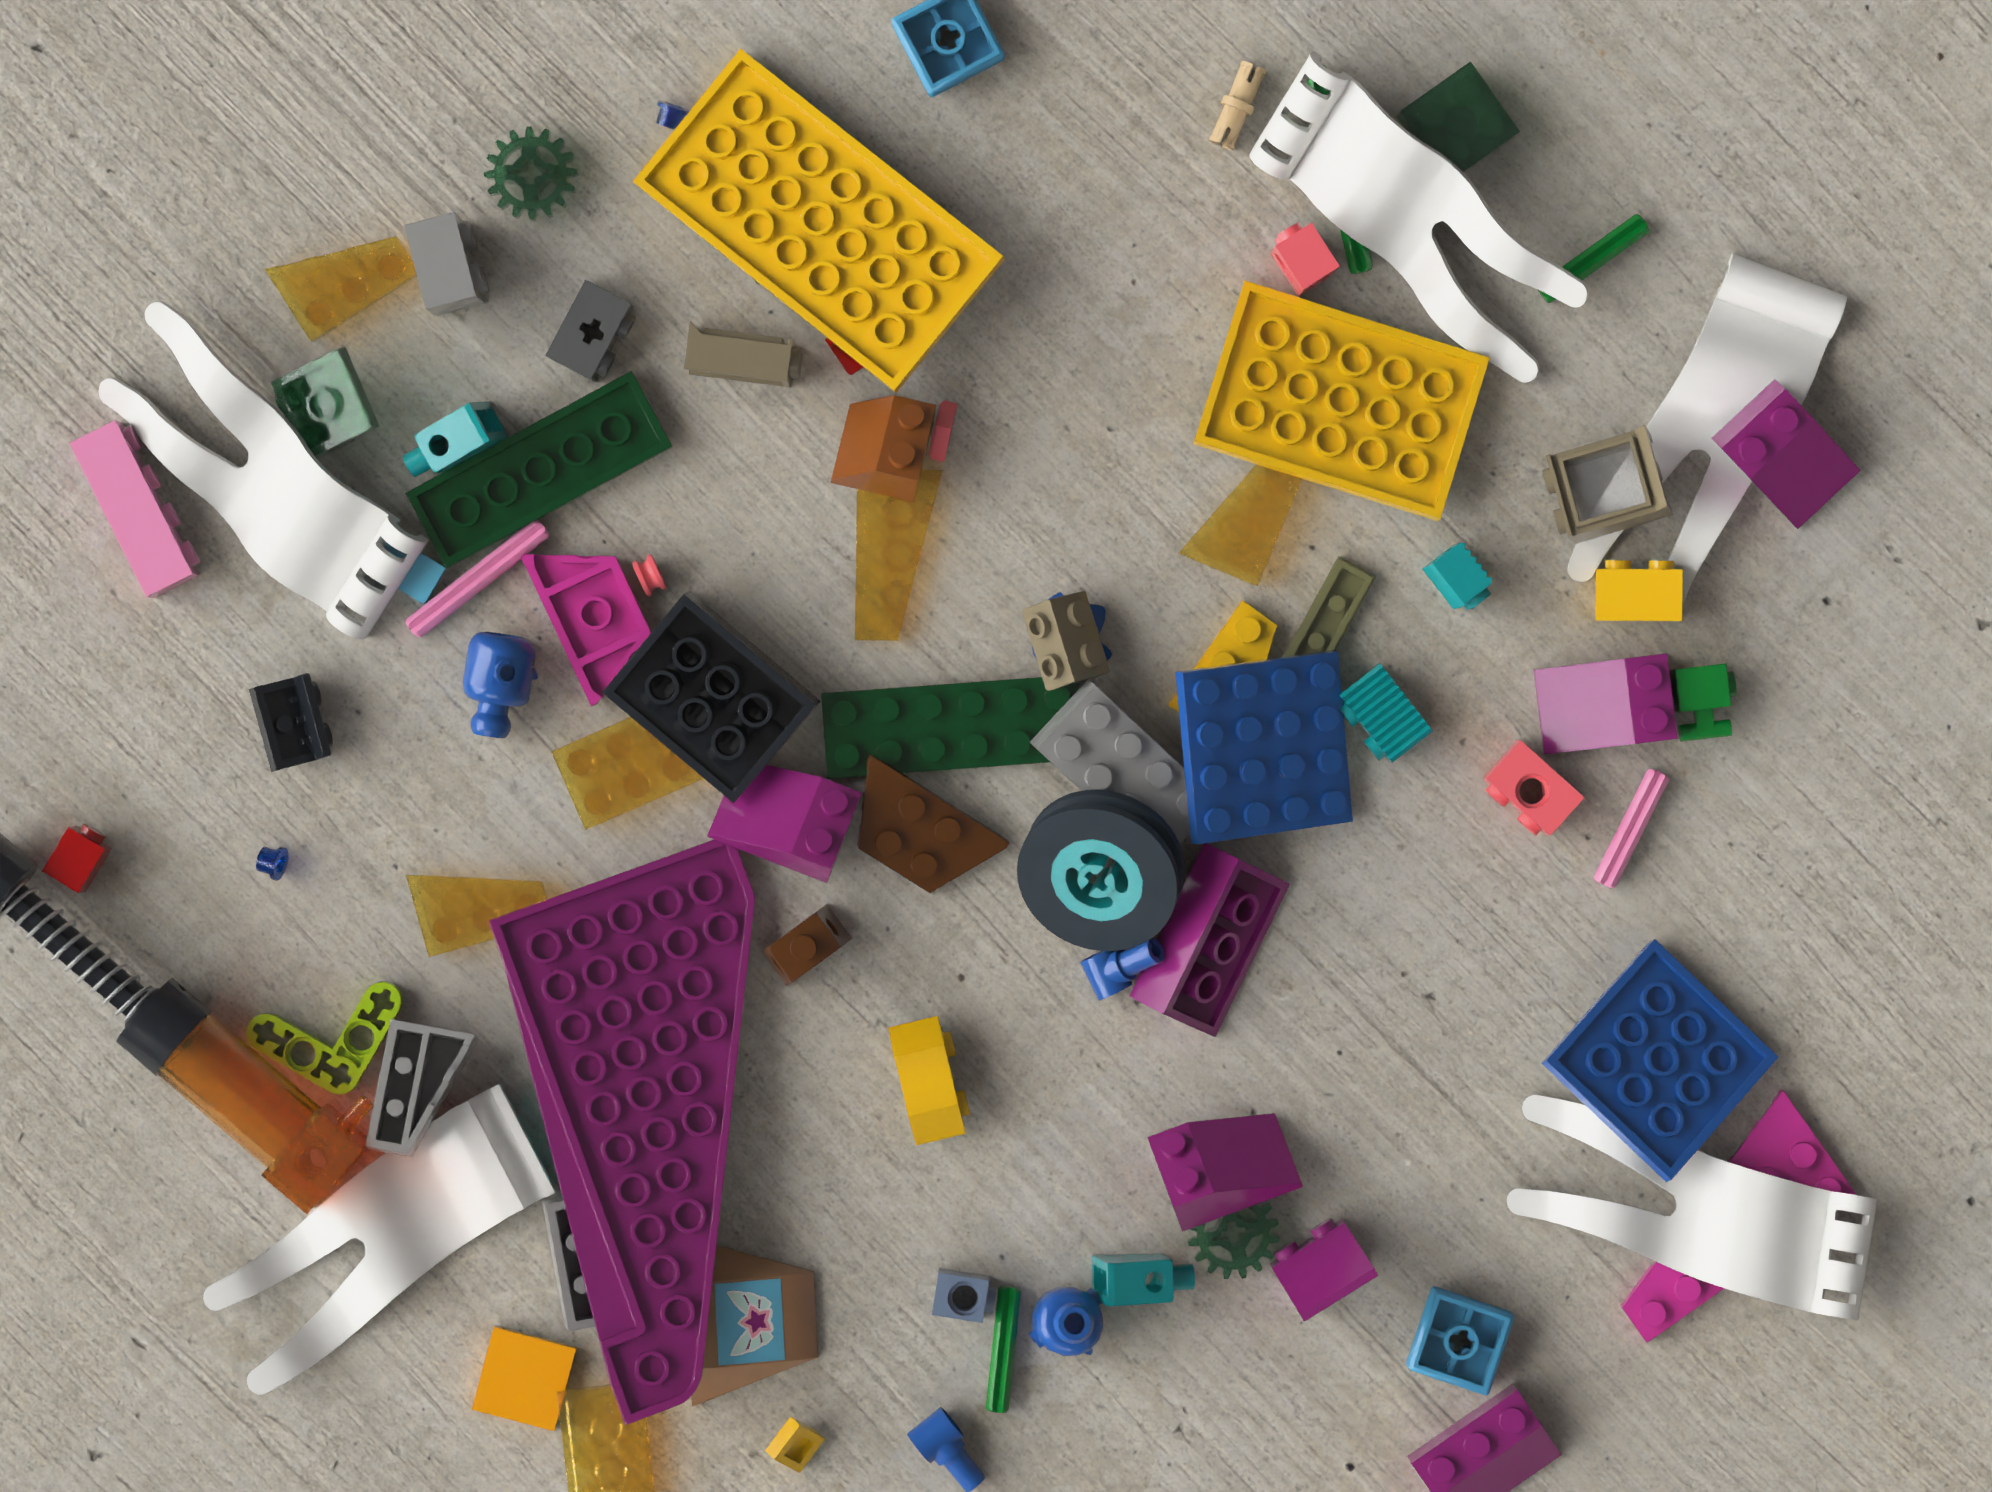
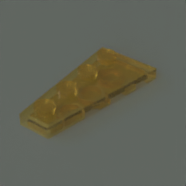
(887, 556)

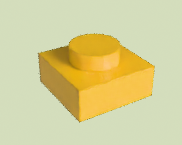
(795, 1444)

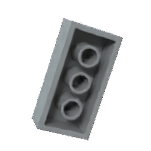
(1108, 751)

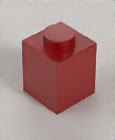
(77, 857)

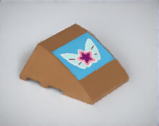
(756, 1322)

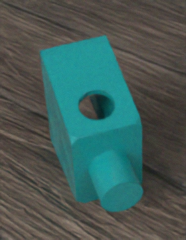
(467, 432)
(1122, 1277)

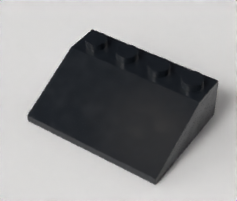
(711, 696)

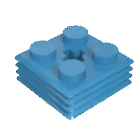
(938, 66)
(1472, 1365)

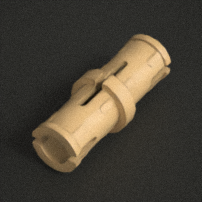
(1237, 105)

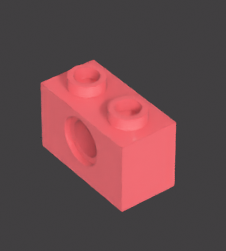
(1303, 257)
(1556, 797)

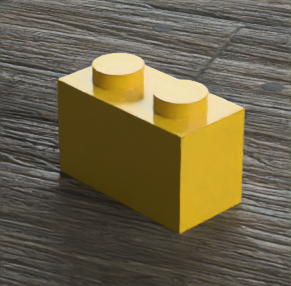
(1639, 593)

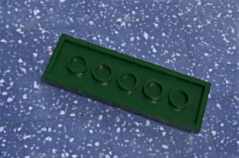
(539, 469)
(939, 725)

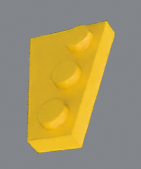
(1241, 640)

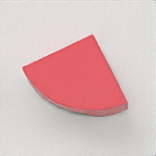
(942, 430)

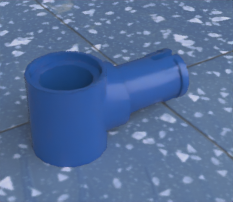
(1114, 970)
(940, 1441)

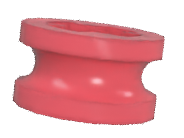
(649, 575)

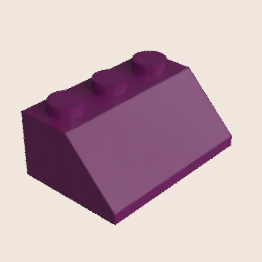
(1487, 1448)

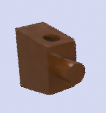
(806, 945)

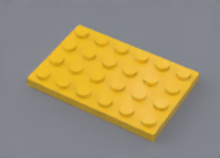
(1341, 401)

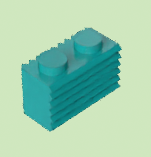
(1459, 577)
(1384, 714)

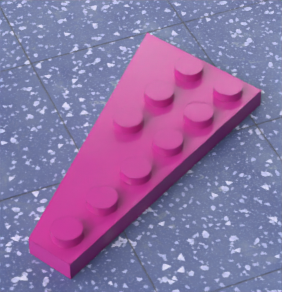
(1776, 1146)

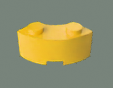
(927, 1080)

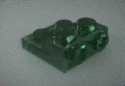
(326, 402)

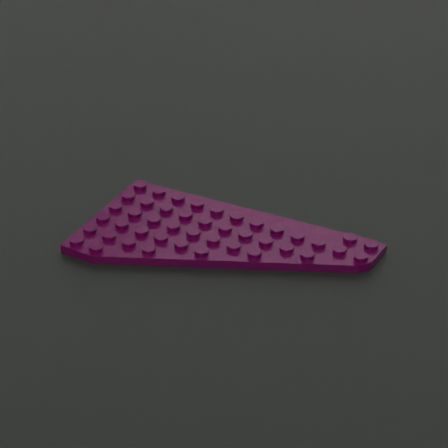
(633, 1057)

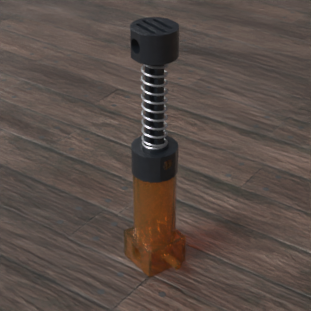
(198, 1053)

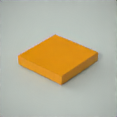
(523, 1377)

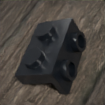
(291, 722)

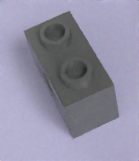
(570, 344)

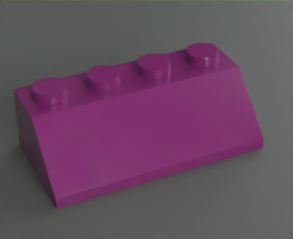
(1210, 940)

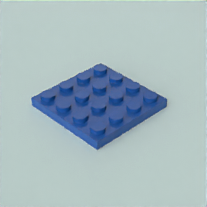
(1264, 747)
(1660, 1060)

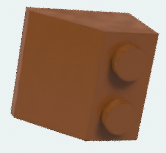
(884, 446)

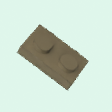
(1065, 640)

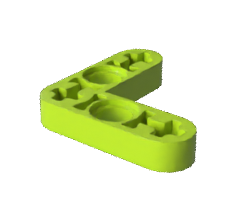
(343, 1050)

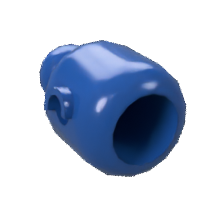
(498, 676)
(1067, 1321)

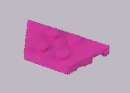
(590, 613)

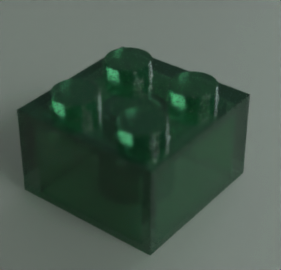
(1460, 119)

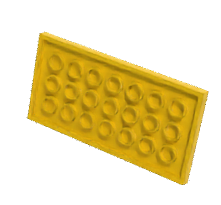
(819, 220)

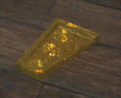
(341, 284)
(1245, 525)
(457, 909)

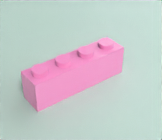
(135, 509)

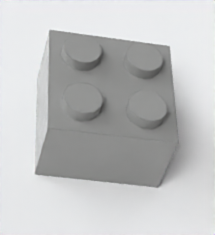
(445, 263)

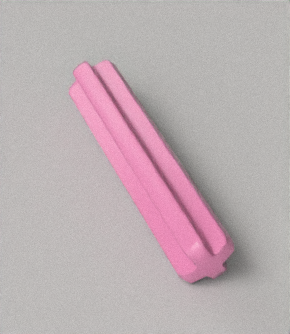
(1631, 828)

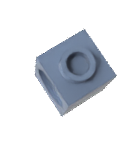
(945, 1305)

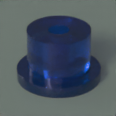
(670, 114)
(272, 862)

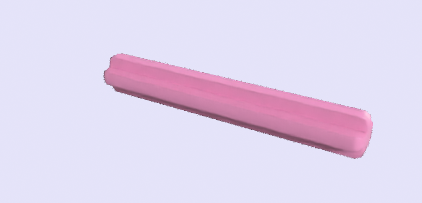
(477, 578)

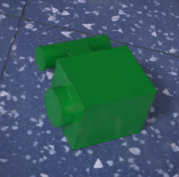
(1699, 691)

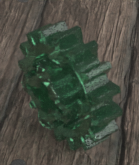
(531, 155)
(1240, 1260)

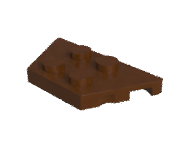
(919, 830)

